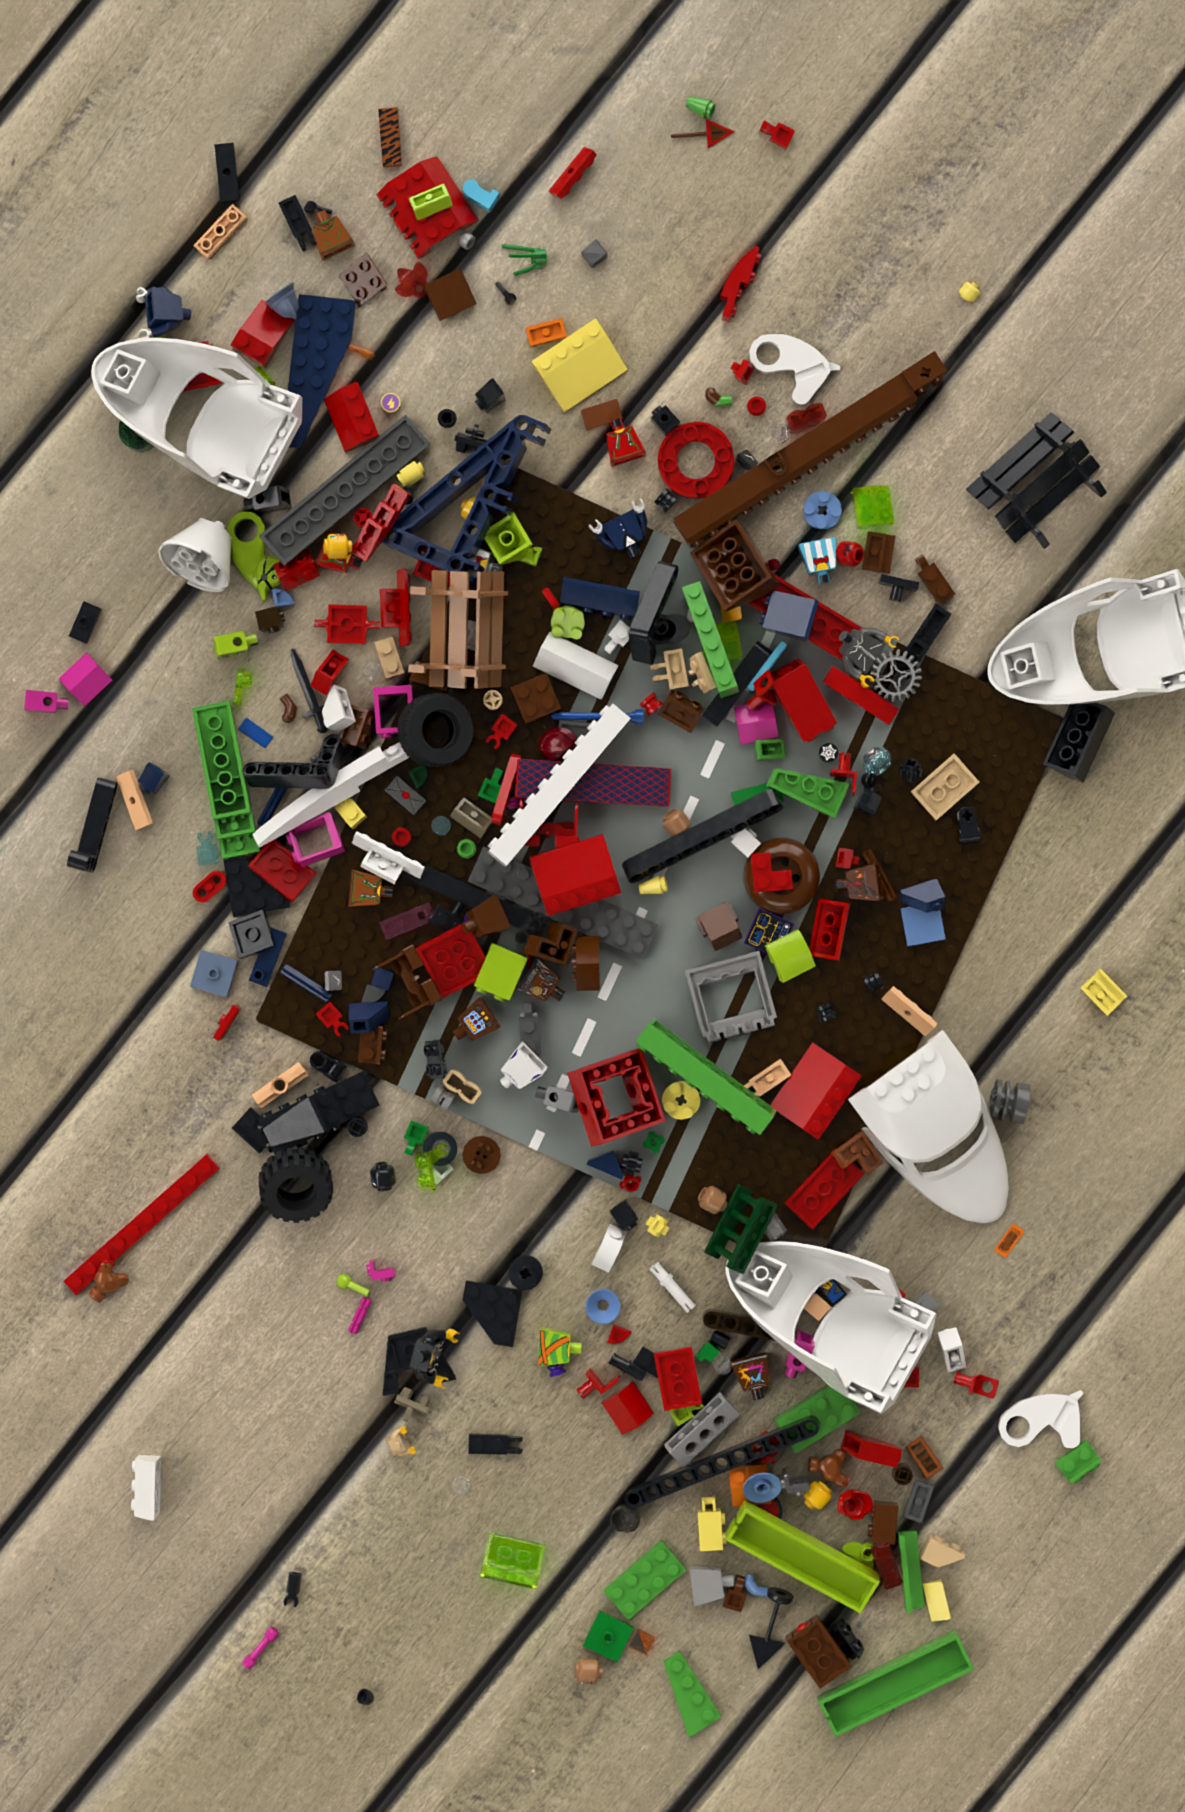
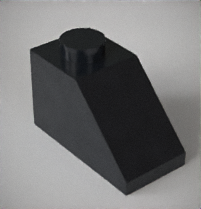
(489, 396)

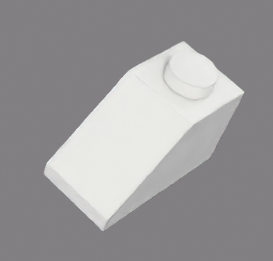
(337, 710)
(952, 1349)

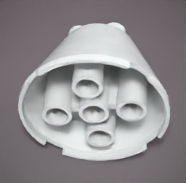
(200, 555)

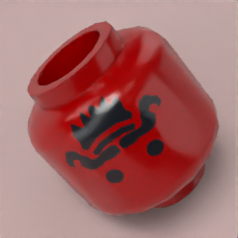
(849, 553)

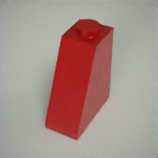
(871, 1449)

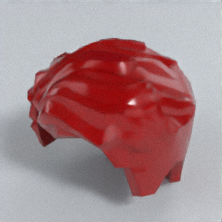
(854, 1504)

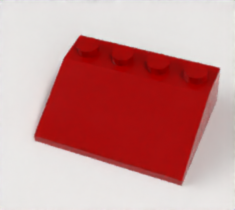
(575, 875)
(815, 1091)

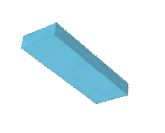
(768, 664)

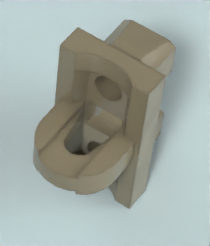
(404, 1400)

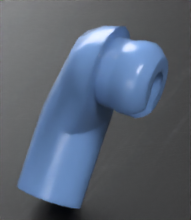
(753, 1588)

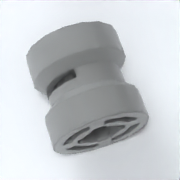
(443, 1097)

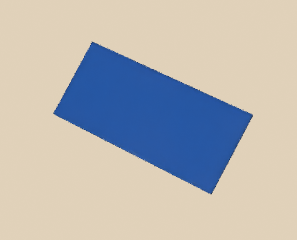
(255, 732)

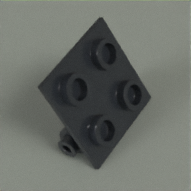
(434, 1066)

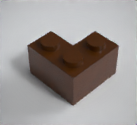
(555, 947)
(586, 963)

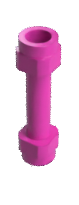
(270, 1635)

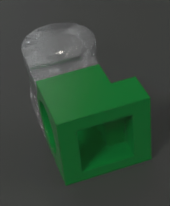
(716, 1357)

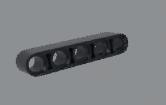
(743, 675)

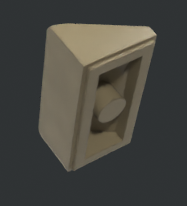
(471, 817)

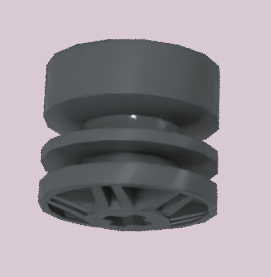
(1007, 1101)

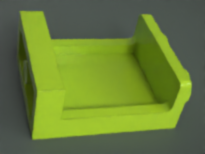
(500, 972)

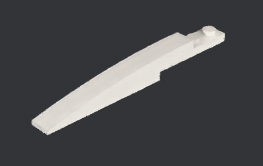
(319, 800)

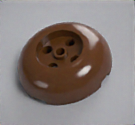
(800, 862)

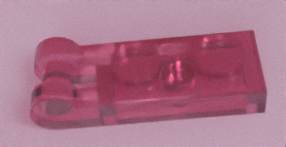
(405, 921)

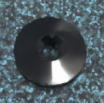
(520, 1264)

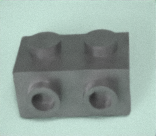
(795, 1485)

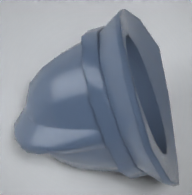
(285, 302)

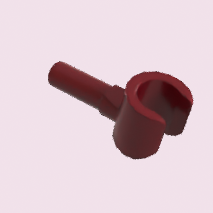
(774, 564)

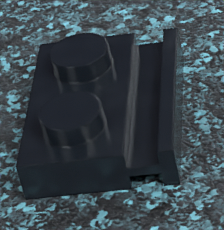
(248, 1130)

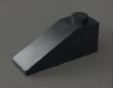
(868, 802)

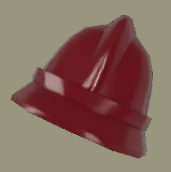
(556, 743)

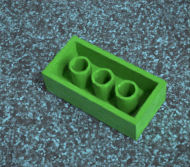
(825, 1404)

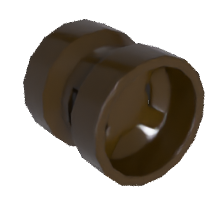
(902, 1470)

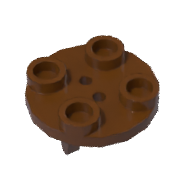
(485, 1146)

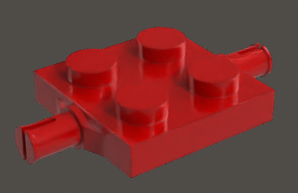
(347, 624)

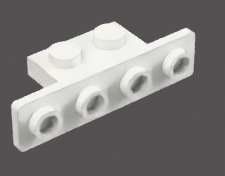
(385, 861)

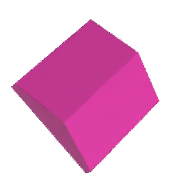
(85, 679)
(755, 724)

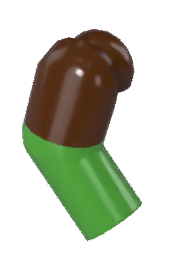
(717, 400)

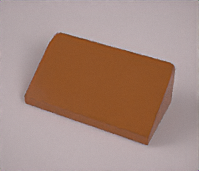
(601, 414)

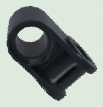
(969, 829)
(328, 1066)

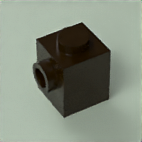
(270, 619)

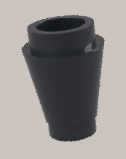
(447, 414)

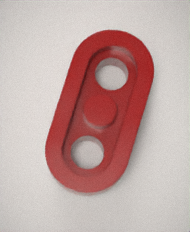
(209, 886)

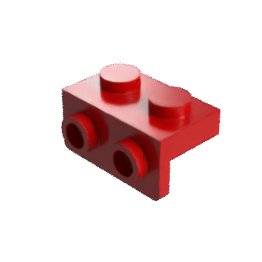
(297, 571)

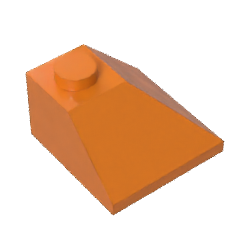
(738, 1477)

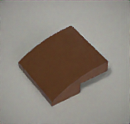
(450, 294)

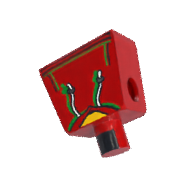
(623, 444)
(338, 565)

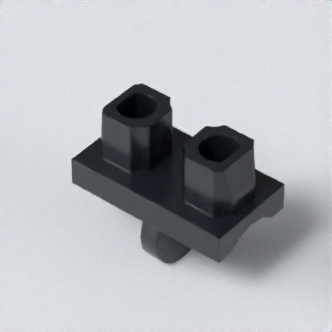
(464, 440)

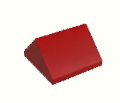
(627, 1408)

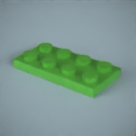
(644, 1579)

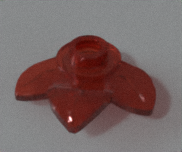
(411, 279)

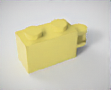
(710, 1526)

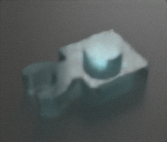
(207, 853)

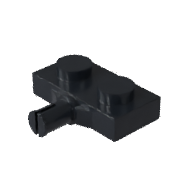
(445, 918)

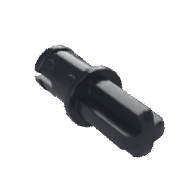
(627, 1367)

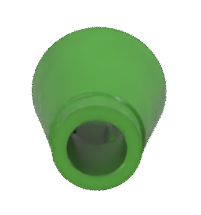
(702, 107)

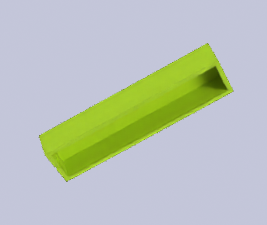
(802, 1556)

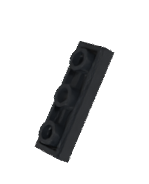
(227, 162)

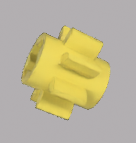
(657, 1225)

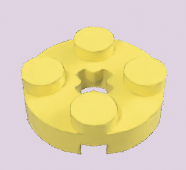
(671, 1105)

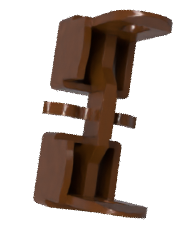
(403, 966)

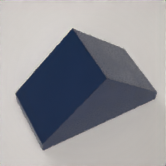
(607, 1163)

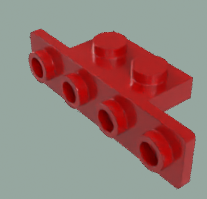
(395, 608)

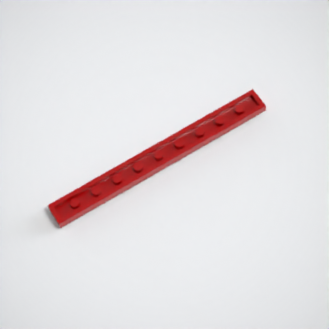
(142, 1223)

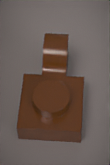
(735, 1596)

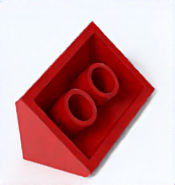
(829, 929)

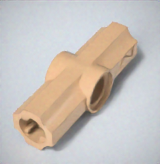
(270, 1092)

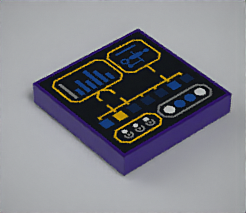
(766, 929)

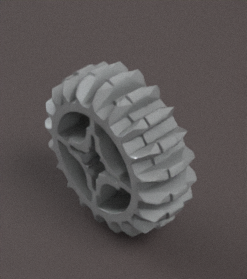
(899, 691)

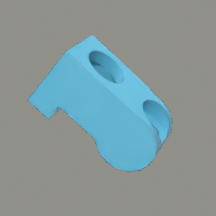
(480, 196)

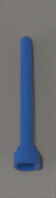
(635, 717)

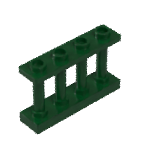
(751, 1235)

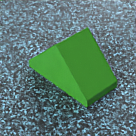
(769, 749)

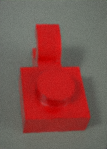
(780, 135)

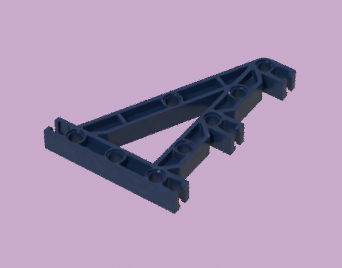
(485, 460)

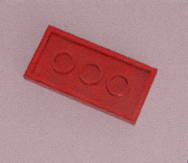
(823, 1190)

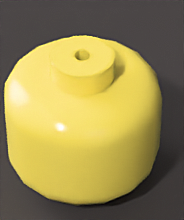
(969, 291)

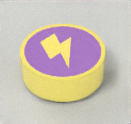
(390, 403)

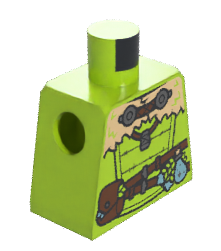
(225, 648)

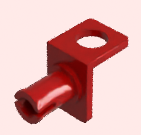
(763, 693)
(844, 771)
(595, 1383)
(975, 1384)

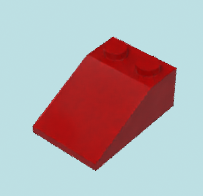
(261, 334)

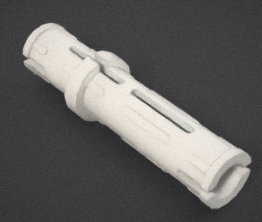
(667, 1281)

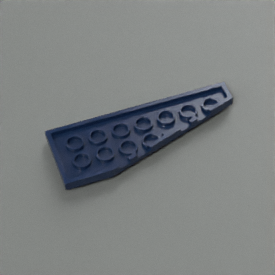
(319, 346)

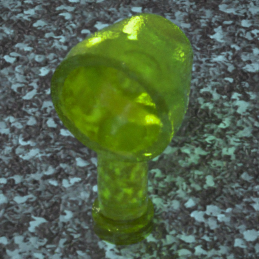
(243, 679)

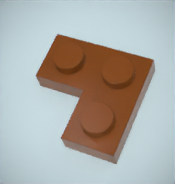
(858, 1148)

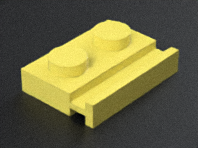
(1103, 992)

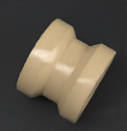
(492, 697)

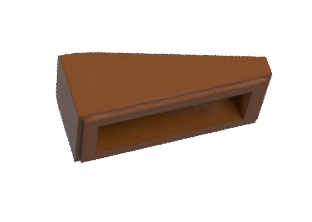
(935, 1470)

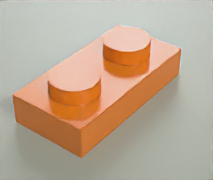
(546, 332)

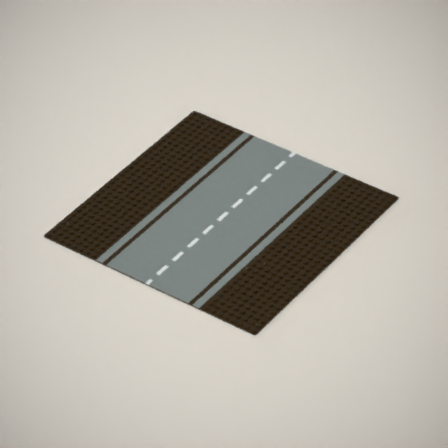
(949, 714)

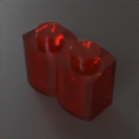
(810, 417)

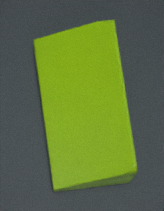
(430, 201)

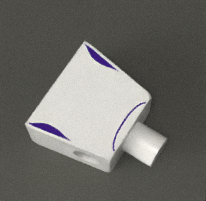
(522, 1067)

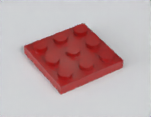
(452, 960)

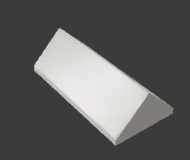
(575, 665)

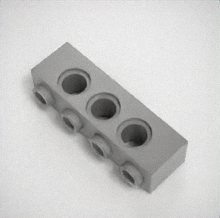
(703, 1420)

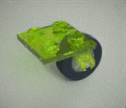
(438, 1150)

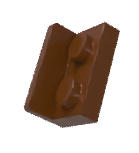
(681, 710)
(359, 733)
(371, 1046)

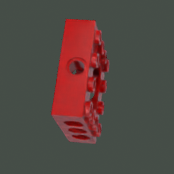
(640, 1090)

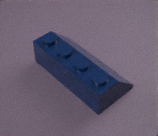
(600, 598)

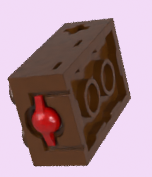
(818, 1651)

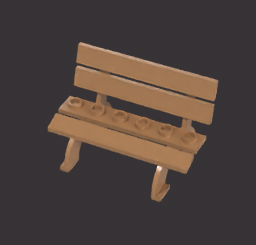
(489, 629)

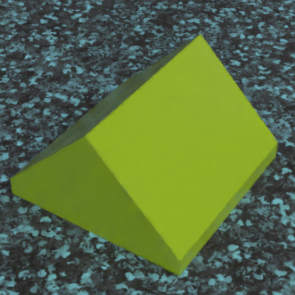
(508, 540)

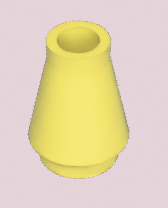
(656, 885)

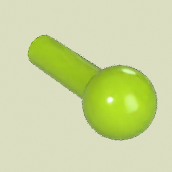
(344, 1281)

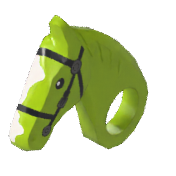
(251, 556)

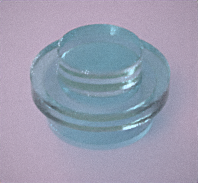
(441, 825)

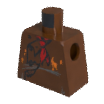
(863, 882)

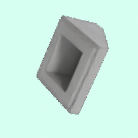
(333, 980)

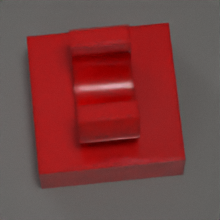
(742, 372)
(846, 858)

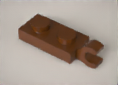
(934, 580)

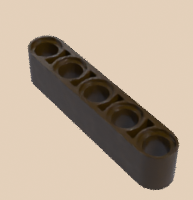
(738, 1328)

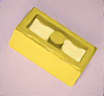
(936, 1600)

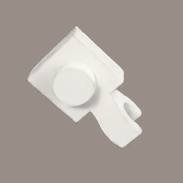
(619, 636)

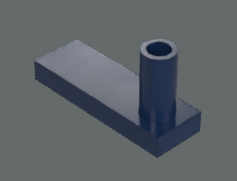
(267, 960)

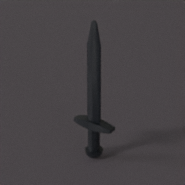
(315, 709)

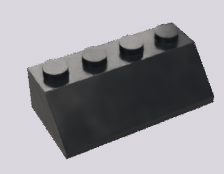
(1078, 739)

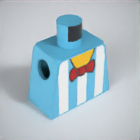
(819, 558)

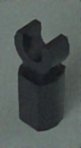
(293, 1587)

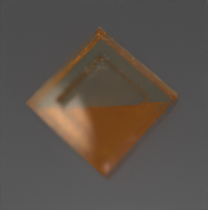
(641, 1641)

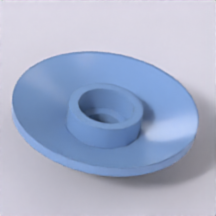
(762, 1487)

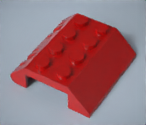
(437, 226)

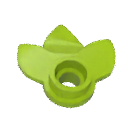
(856, 1551)

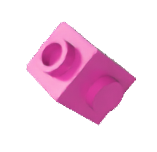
(383, 1274)

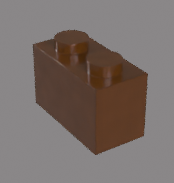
(884, 1522)

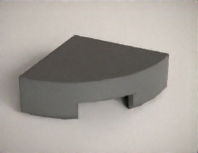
(372, 994)

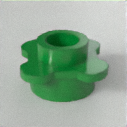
(654, 1147)

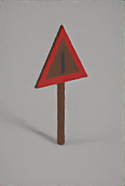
(713, 132)

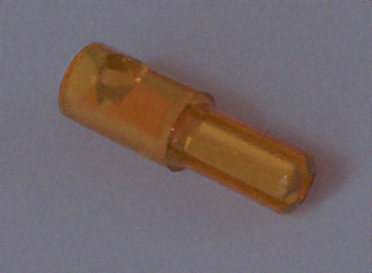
(362, 351)

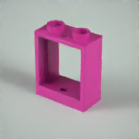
(388, 691)
(319, 821)

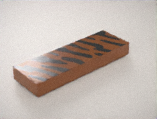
(390, 137)

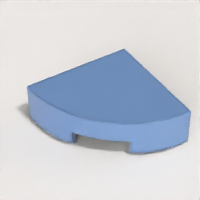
(282, 598)

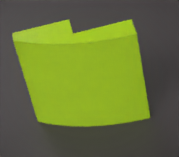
(790, 955)

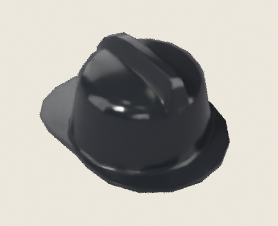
(671, 629)

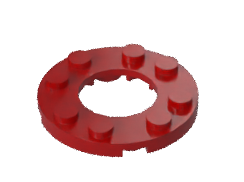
(683, 435)

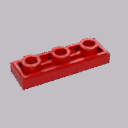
(572, 173)

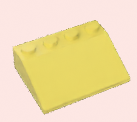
(579, 365)

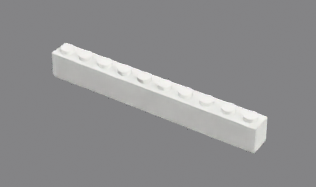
(558, 785)

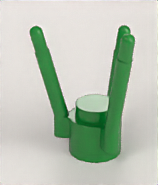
(537, 256)

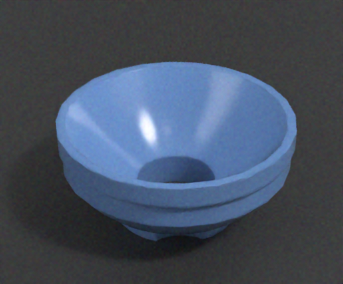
(598, 1315)

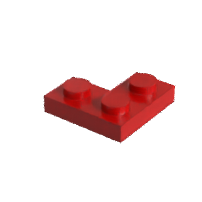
(766, 880)

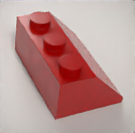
(351, 417)

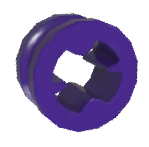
(556, 1369)

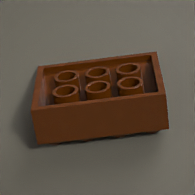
(734, 567)

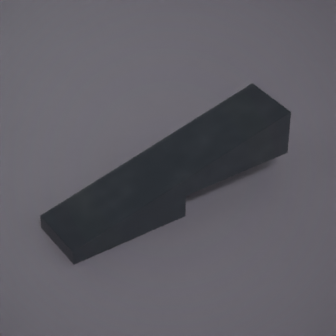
(925, 636)

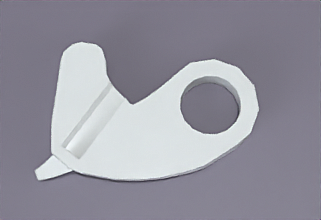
(798, 356)
(1040, 1410)

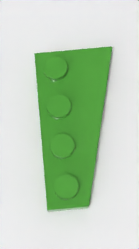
(815, 792)
(692, 1699)

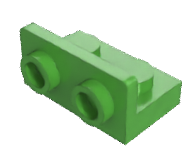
(1078, 1462)

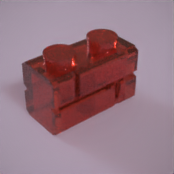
(886, 1566)

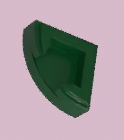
(419, 775)

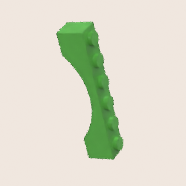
(710, 639)

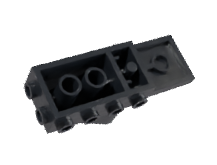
(317, 1113)

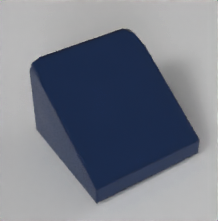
(382, 979)

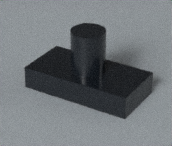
(898, 585)

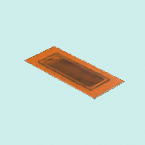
(1009, 1240)

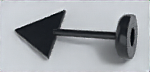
(765, 1647)

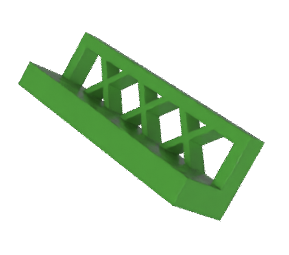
(910, 1570)

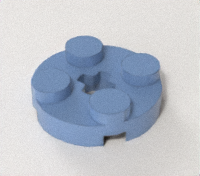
(820, 521)

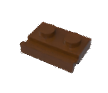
(878, 552)

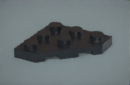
(249, 891)
(494, 1309)

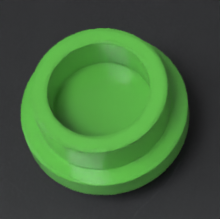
(466, 848)

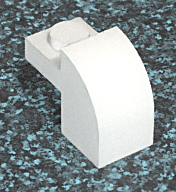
(609, 1248)

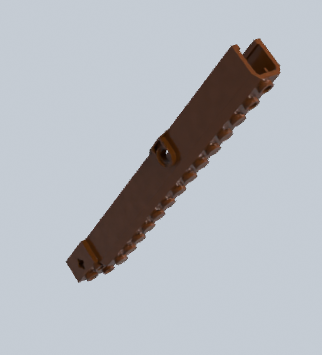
(810, 451)

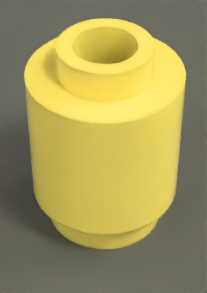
(411, 474)

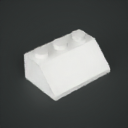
(146, 1486)

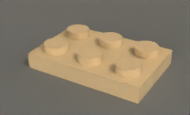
(944, 787)

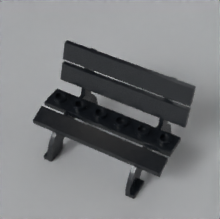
(1020, 502)

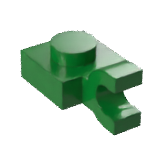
(491, 788)
(415, 1134)

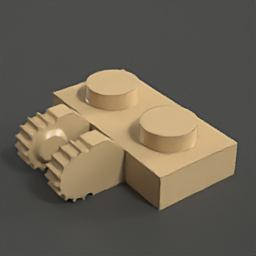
(700, 668)
(675, 669)

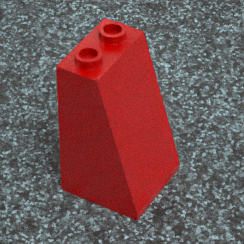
(802, 700)

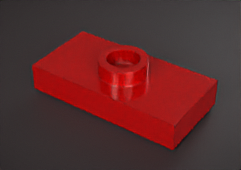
(226, 1021)

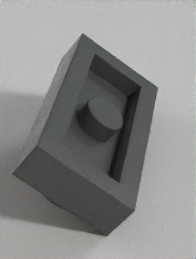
(918, 1501)

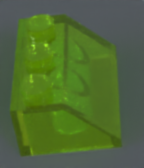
(512, 1560)

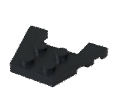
(399, 1356)

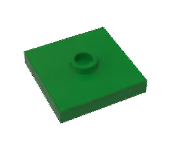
(608, 1636)

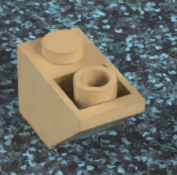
(940, 1553)

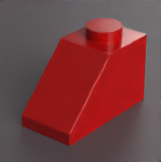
(329, 672)

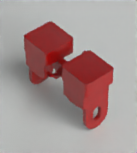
(564, 832)

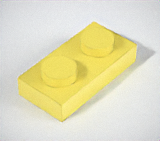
(350, 812)

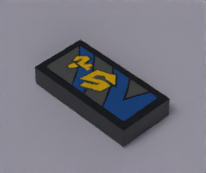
(832, 1292)

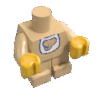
(398, 1444)

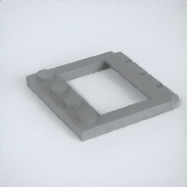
(723, 970)

